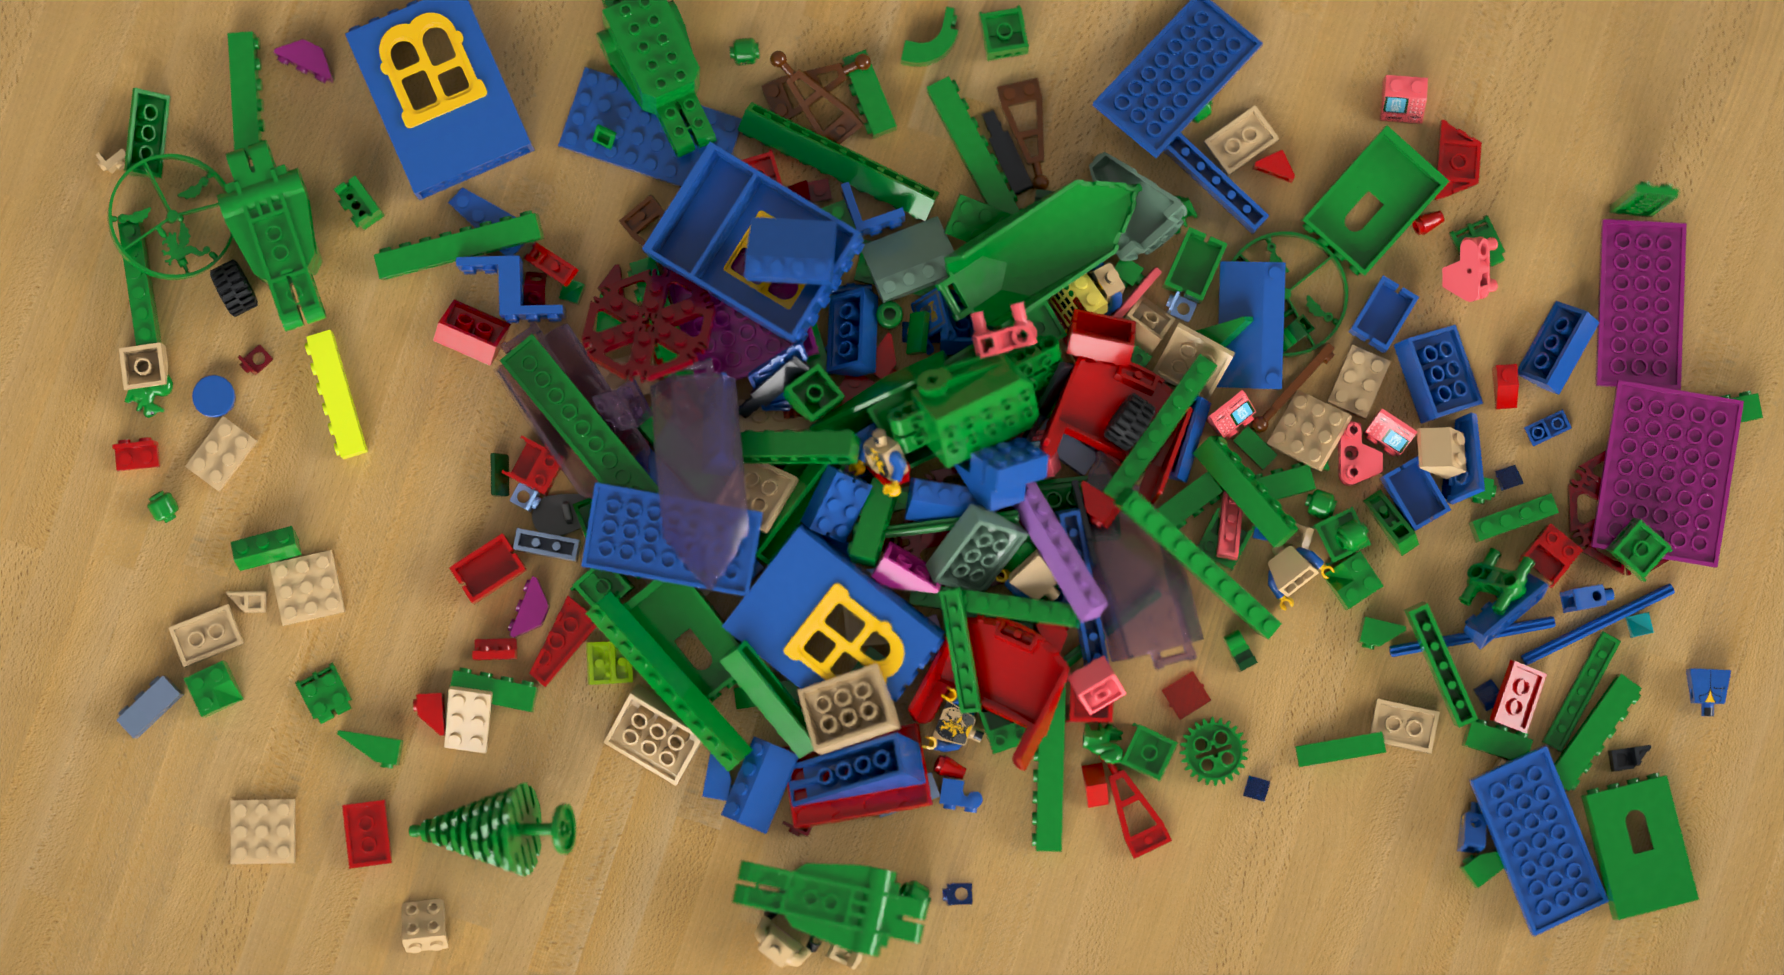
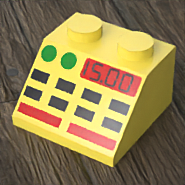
(1080, 295)

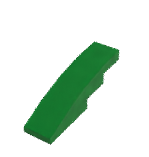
(1340, 749)

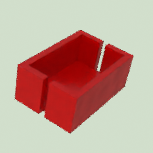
(1101, 337)
(488, 568)

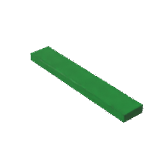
(960, 650)
(1581, 691)

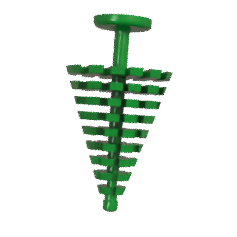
(501, 829)

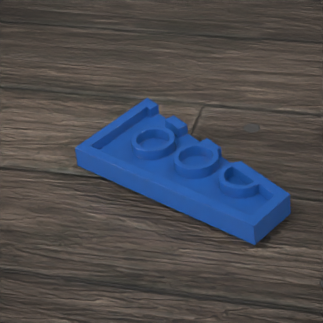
(478, 210)
(1471, 481)

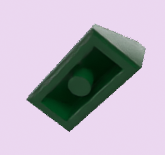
(499, 481)

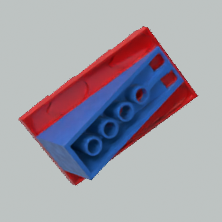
(860, 779)

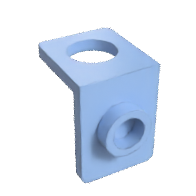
(1173, 303)
(533, 501)

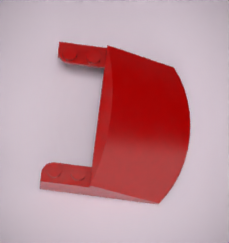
(1091, 400)
(1016, 678)

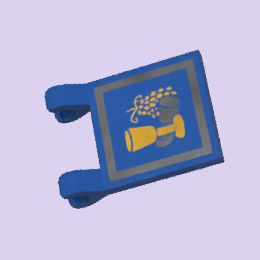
(939, 318)

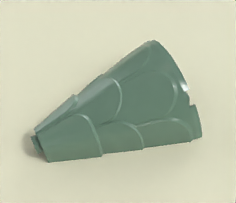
(1156, 213)

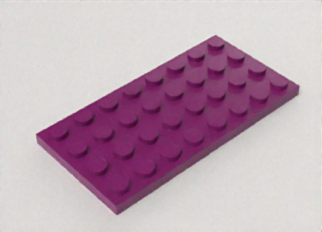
(1641, 303)

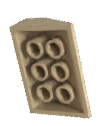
(848, 709)
(653, 735)

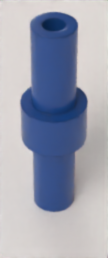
(851, 286)

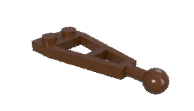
(1018, 94)
(779, 99)
(839, 129)
(641, 217)
(1261, 423)

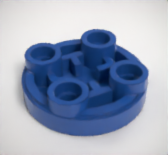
(213, 396)

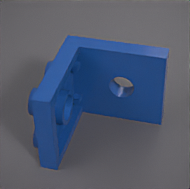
(873, 225)

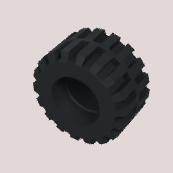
(233, 288)
(1129, 421)

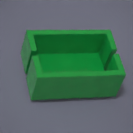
(1195, 265)

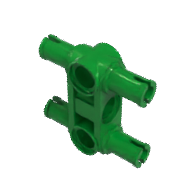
(1496, 581)

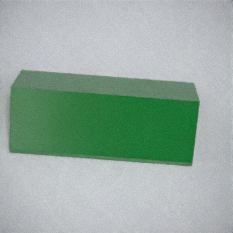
(147, 131)

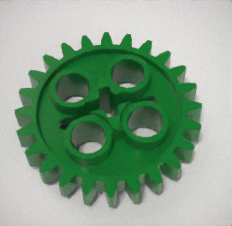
(1219, 770)

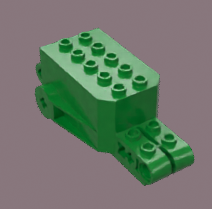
(656, 64)
(275, 231)
(975, 401)
(836, 903)

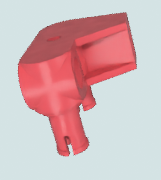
(1466, 276)
(1003, 339)
(1364, 460)

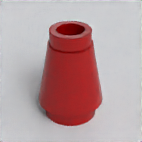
(1427, 222)
(948, 767)

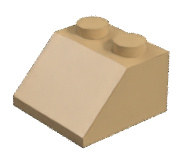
(1151, 324)
(144, 366)
(1441, 451)

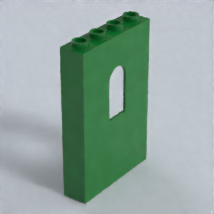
(1396, 178)
(668, 612)
(1648, 878)

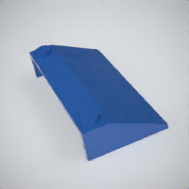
(1259, 293)

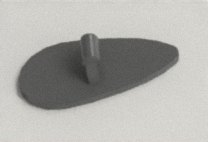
(556, 514)

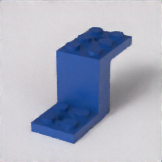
(511, 288)

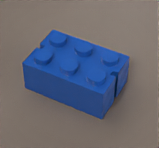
(1383, 314)
(1008, 465)
(1415, 494)
(836, 503)

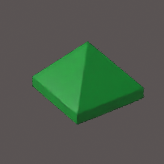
(604, 136)

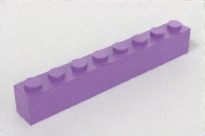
(1060, 554)

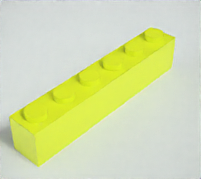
(336, 394)

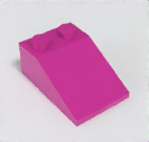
(903, 571)

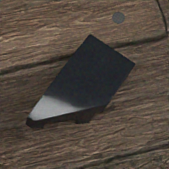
(1627, 758)

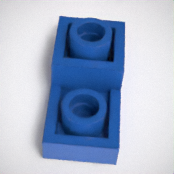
(1548, 427)

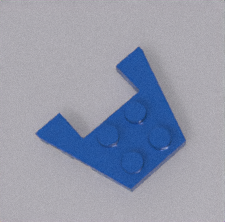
(761, 372)

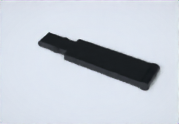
(1007, 154)
(774, 385)
(1049, 397)
(1075, 490)

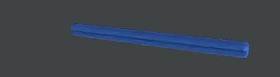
(1597, 624)
(1462, 638)

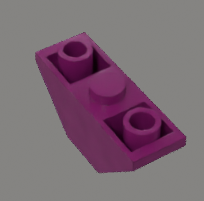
(306, 58)
(530, 610)

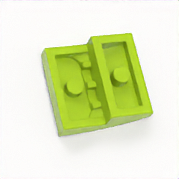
(607, 664)

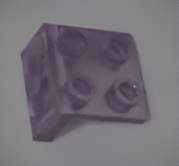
(623, 407)

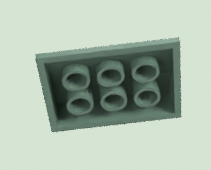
(908, 259)
(975, 550)

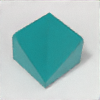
(1639, 625)

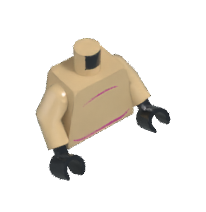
(781, 946)

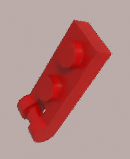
(551, 264)

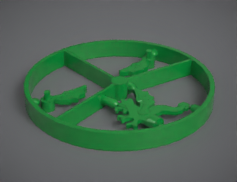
(176, 251)
(1311, 304)

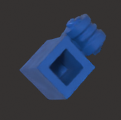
(953, 796)

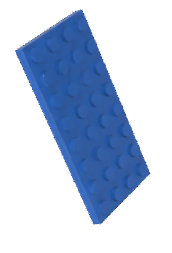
(1177, 75)
(639, 137)
(629, 540)
(1538, 840)

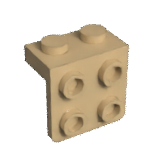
(424, 926)

